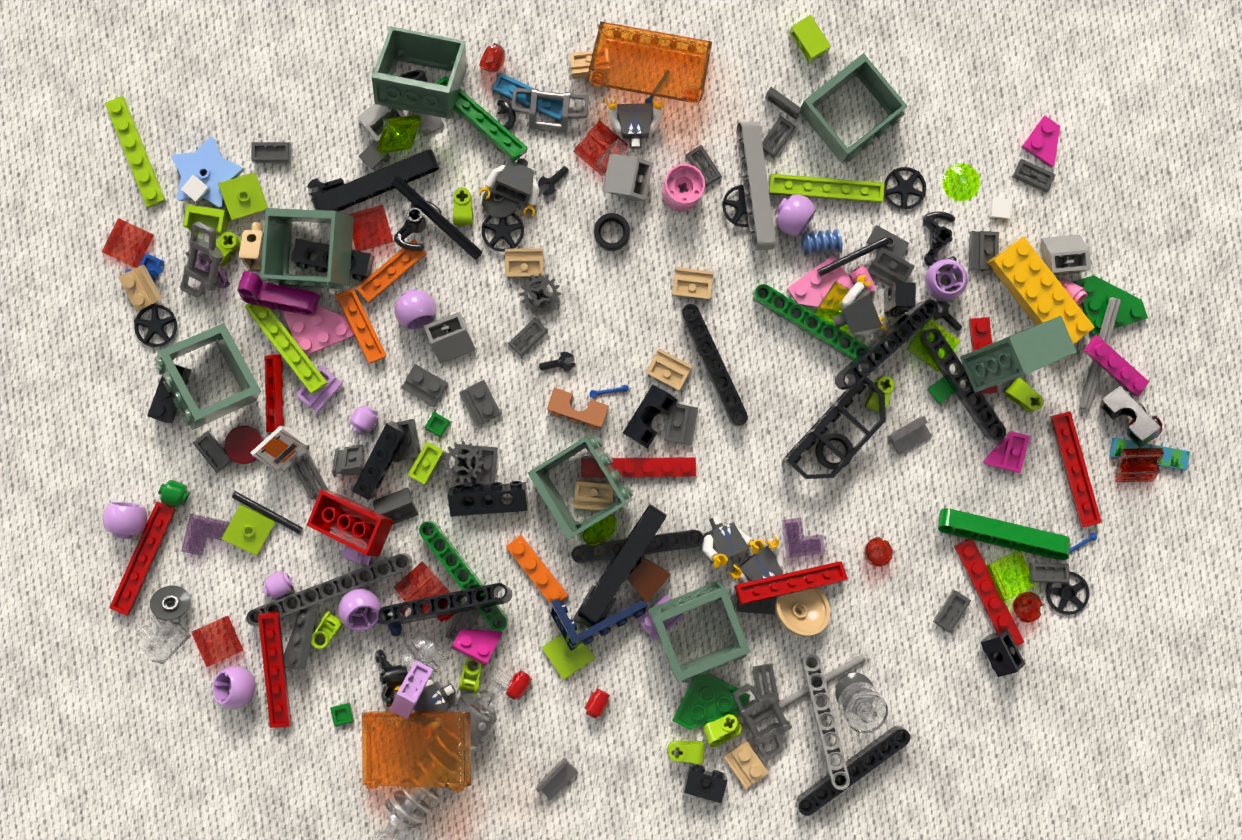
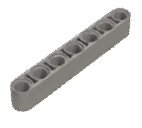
(755, 186)
(831, 729)

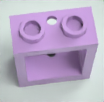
(411, 689)

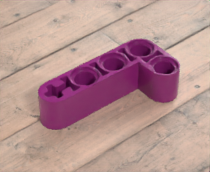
(276, 296)

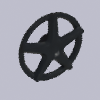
(905, 187)
(739, 205)
(502, 231)
(155, 325)
(1068, 593)

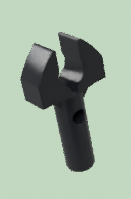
(552, 181)
(324, 186)
(946, 316)
(558, 363)

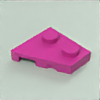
(1044, 141)
(1009, 452)
(477, 644)

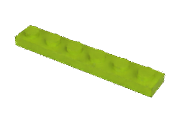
(135, 152)
(826, 188)
(287, 347)

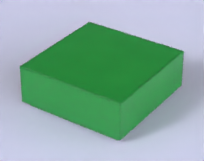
(940, 390)
(437, 424)
(342, 714)

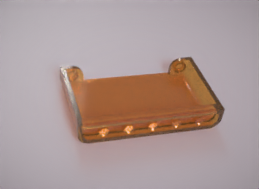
(649, 62)
(416, 751)

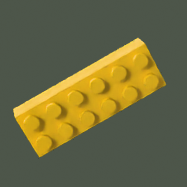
(1038, 288)

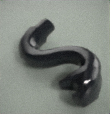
(506, 108)

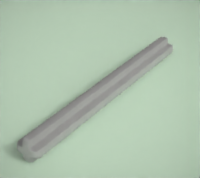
(1095, 369)

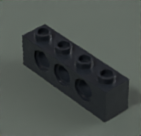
(304, 249)
(380, 460)
(460, 507)

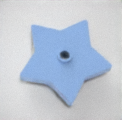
(210, 160)

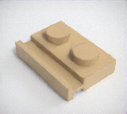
(580, 64)
(524, 262)
(692, 283)
(140, 288)
(668, 369)
(593, 495)
(746, 764)

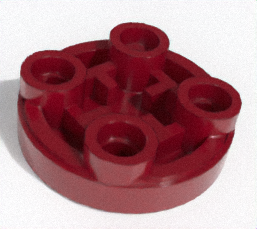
(241, 442)

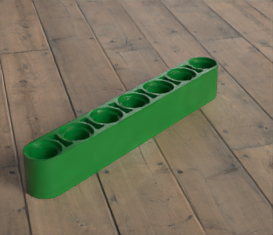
(801, 322)
(1004, 534)
(454, 571)

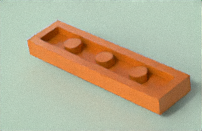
(389, 272)
(360, 326)
(536, 569)

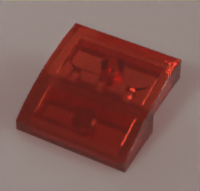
(596, 144)
(127, 243)
(1138, 465)
(420, 584)
(217, 641)

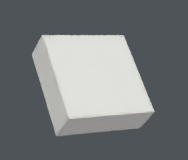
(195, 188)
(1000, 208)

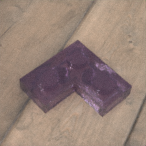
(204, 263)
(200, 528)
(796, 543)

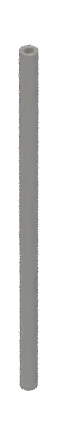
(804, 691)

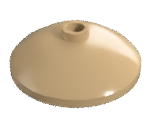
(812, 609)

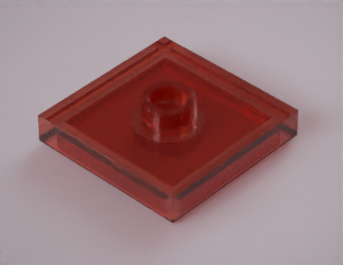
(371, 228)

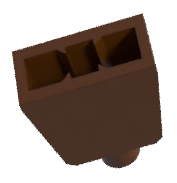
(647, 578)

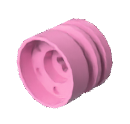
(687, 177)

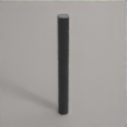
(852, 256)
(267, 512)

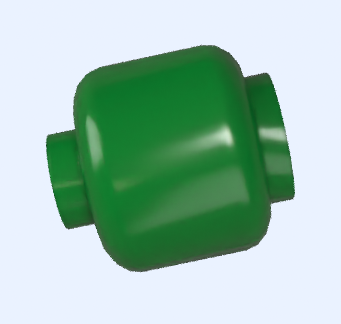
(173, 493)

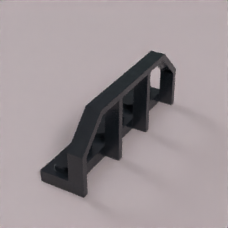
(833, 414)

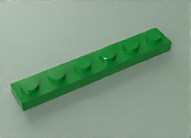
(487, 125)

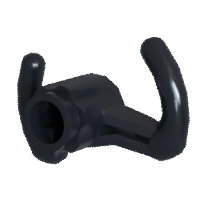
(414, 223)
(938, 238)
(390, 676)

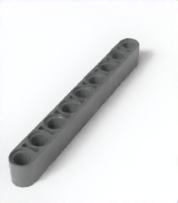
(338, 584)

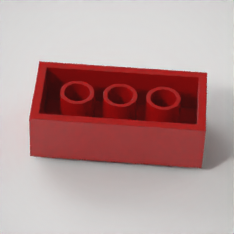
(350, 523)

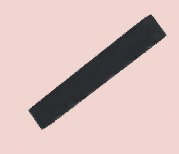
(376, 182)
(879, 348)
(714, 355)
(954, 381)
(666, 546)
(621, 564)
(454, 604)
(862, 769)

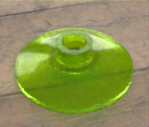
(956, 189)
(600, 531)

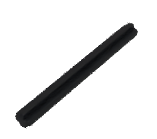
(436, 217)

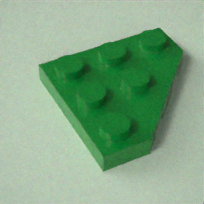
(1097, 300)
(707, 701)

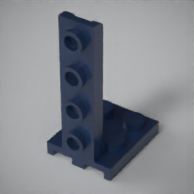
(568, 627)

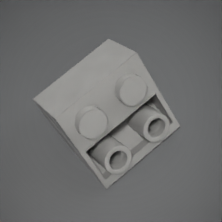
(375, 117)
(627, 177)
(1065, 254)
(449, 337)

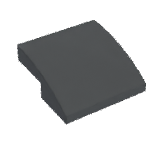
(488, 472)

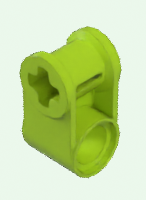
(462, 210)
(225, 247)
(1022, 394)
(872, 400)
(329, 627)
(470, 677)
(721, 731)
(690, 751)

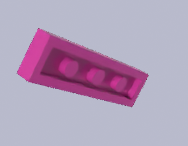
(1116, 366)

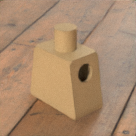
(252, 247)

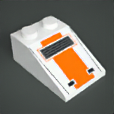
(281, 448)

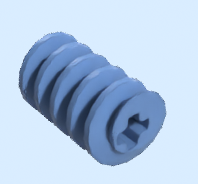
(821, 241)

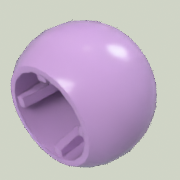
(794, 214)
(933, 283)
(415, 309)
(124, 519)
(359, 609)
(234, 687)

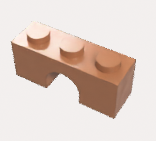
(561, 405)

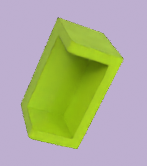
(810, 39)
(211, 217)
(426, 463)

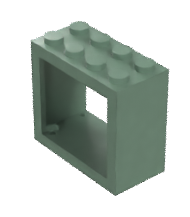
(421, 50)
(877, 86)
(277, 247)
(1018, 354)
(173, 381)
(553, 499)
(689, 601)

